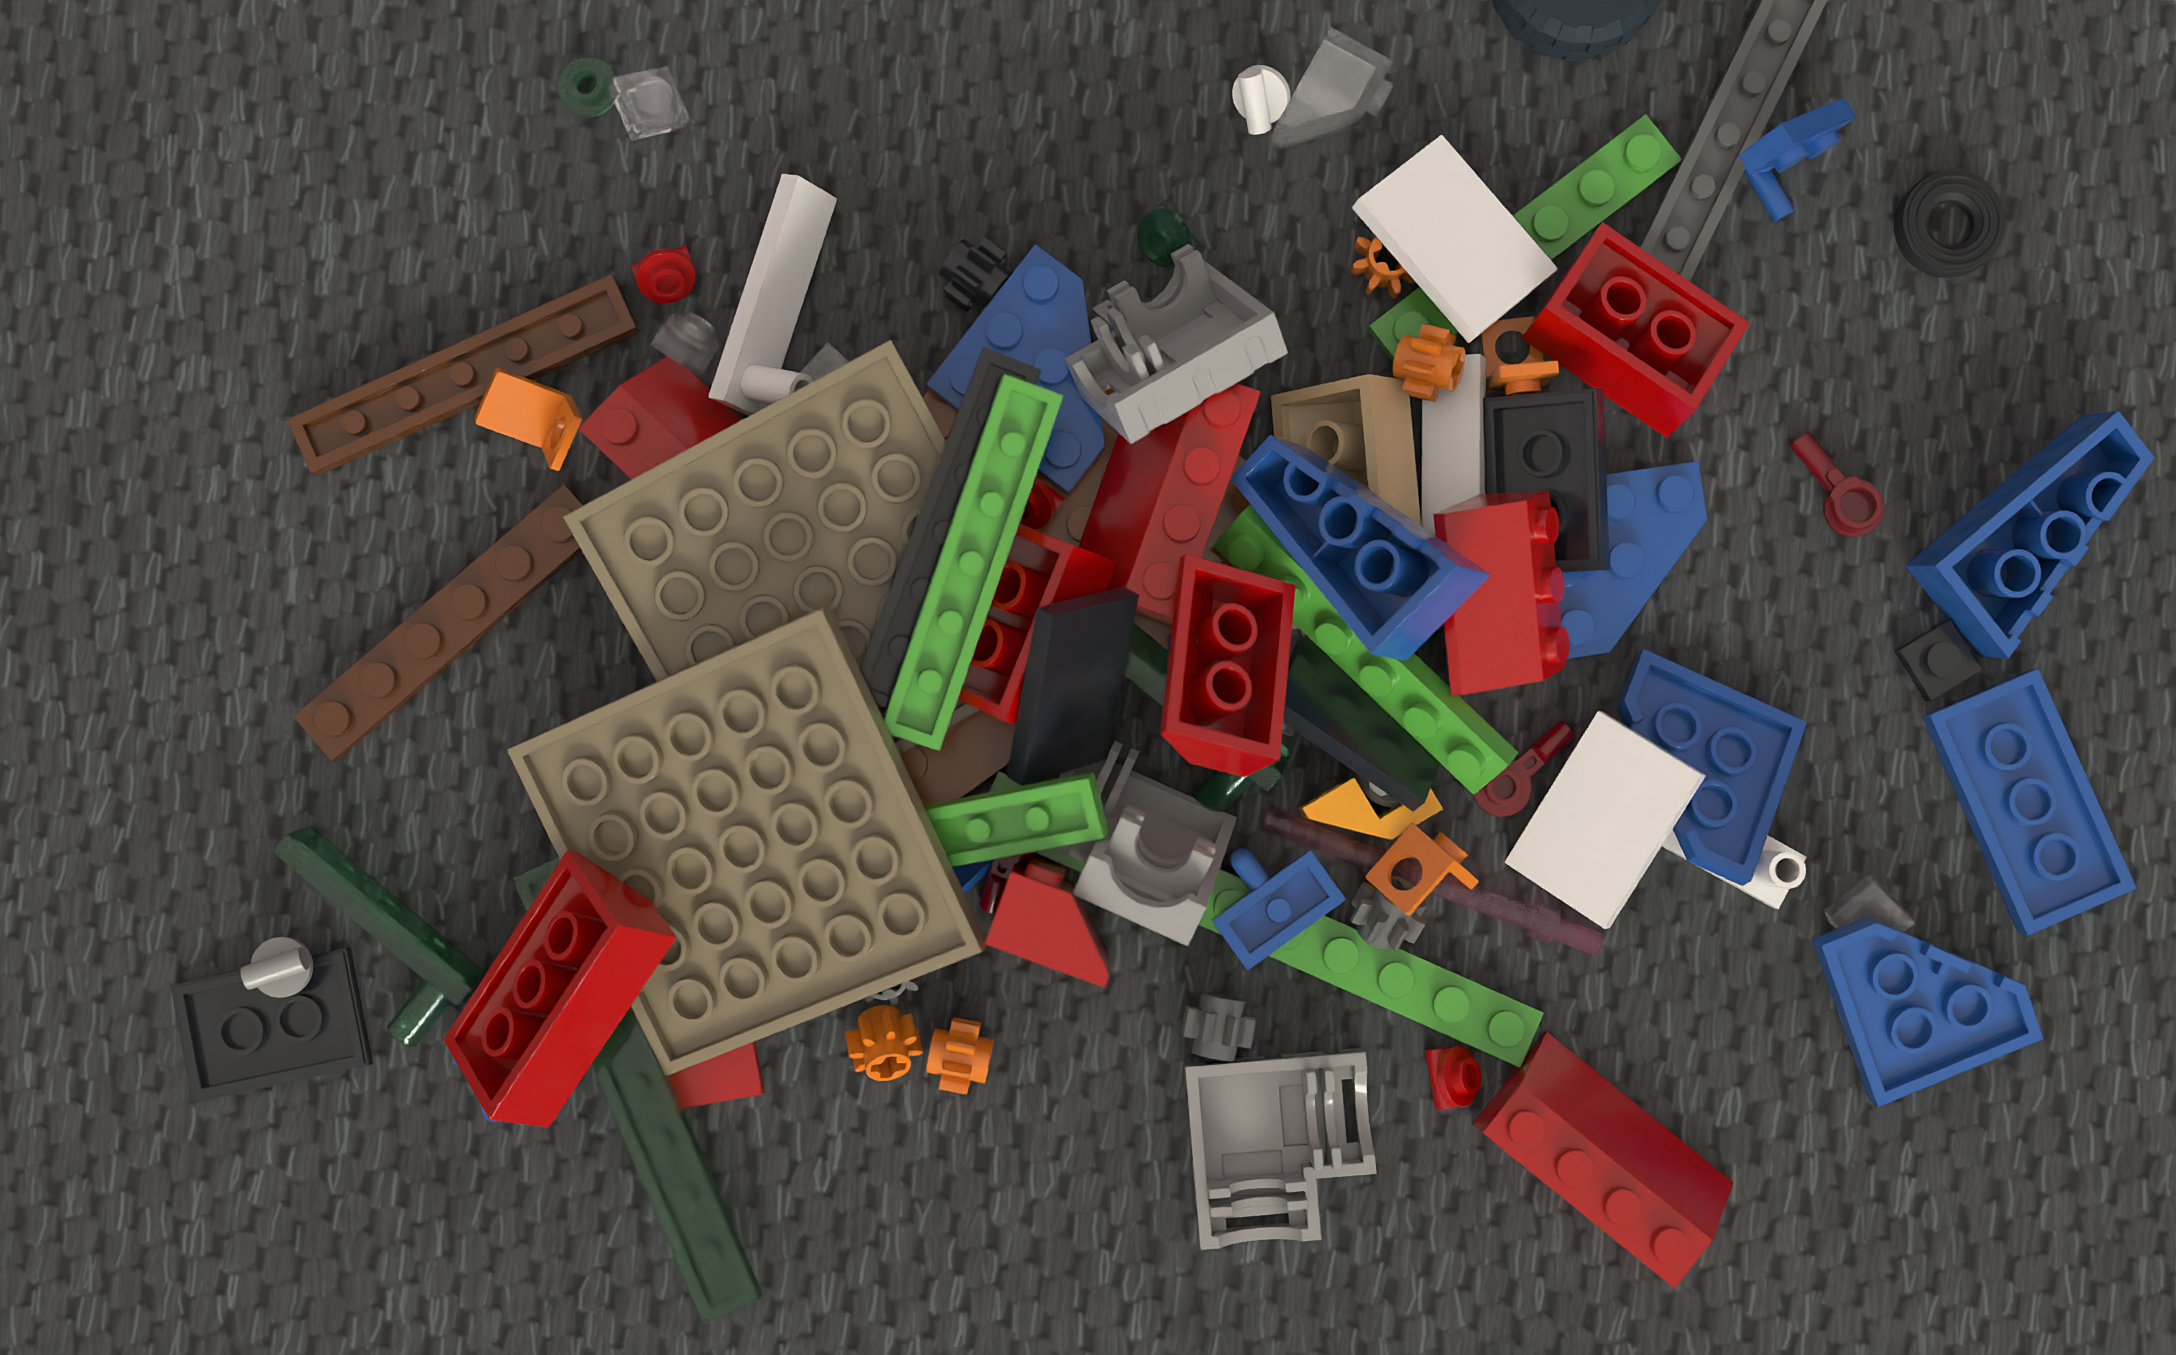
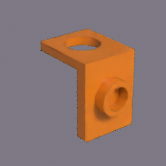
(1516, 378)
(530, 414)
(1436, 858)

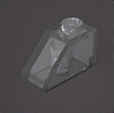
(1334, 92)

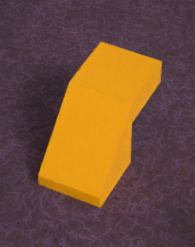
(1349, 809)

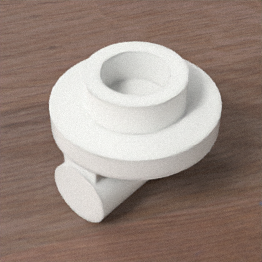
(1260, 97)

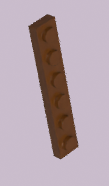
(460, 375)
(443, 627)

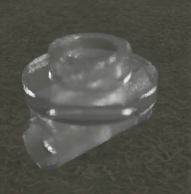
(687, 341)

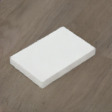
(1454, 238)
(1604, 819)

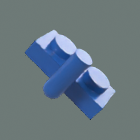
(1789, 144)
(1275, 906)

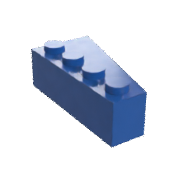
(2019, 541)
(1363, 554)

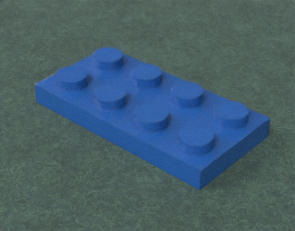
(2029, 802)

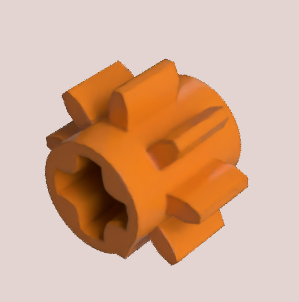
(1378, 273)
(1429, 362)
(883, 1043)
(959, 1055)

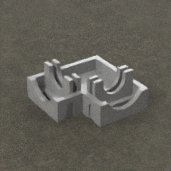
(1173, 349)
(1158, 850)
(1267, 1135)

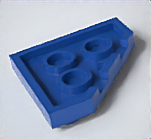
(1040, 322)
(1649, 527)
(1730, 739)
(1918, 1009)

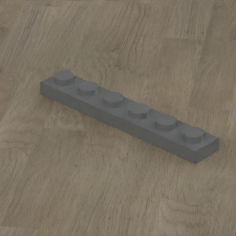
(1727, 128)

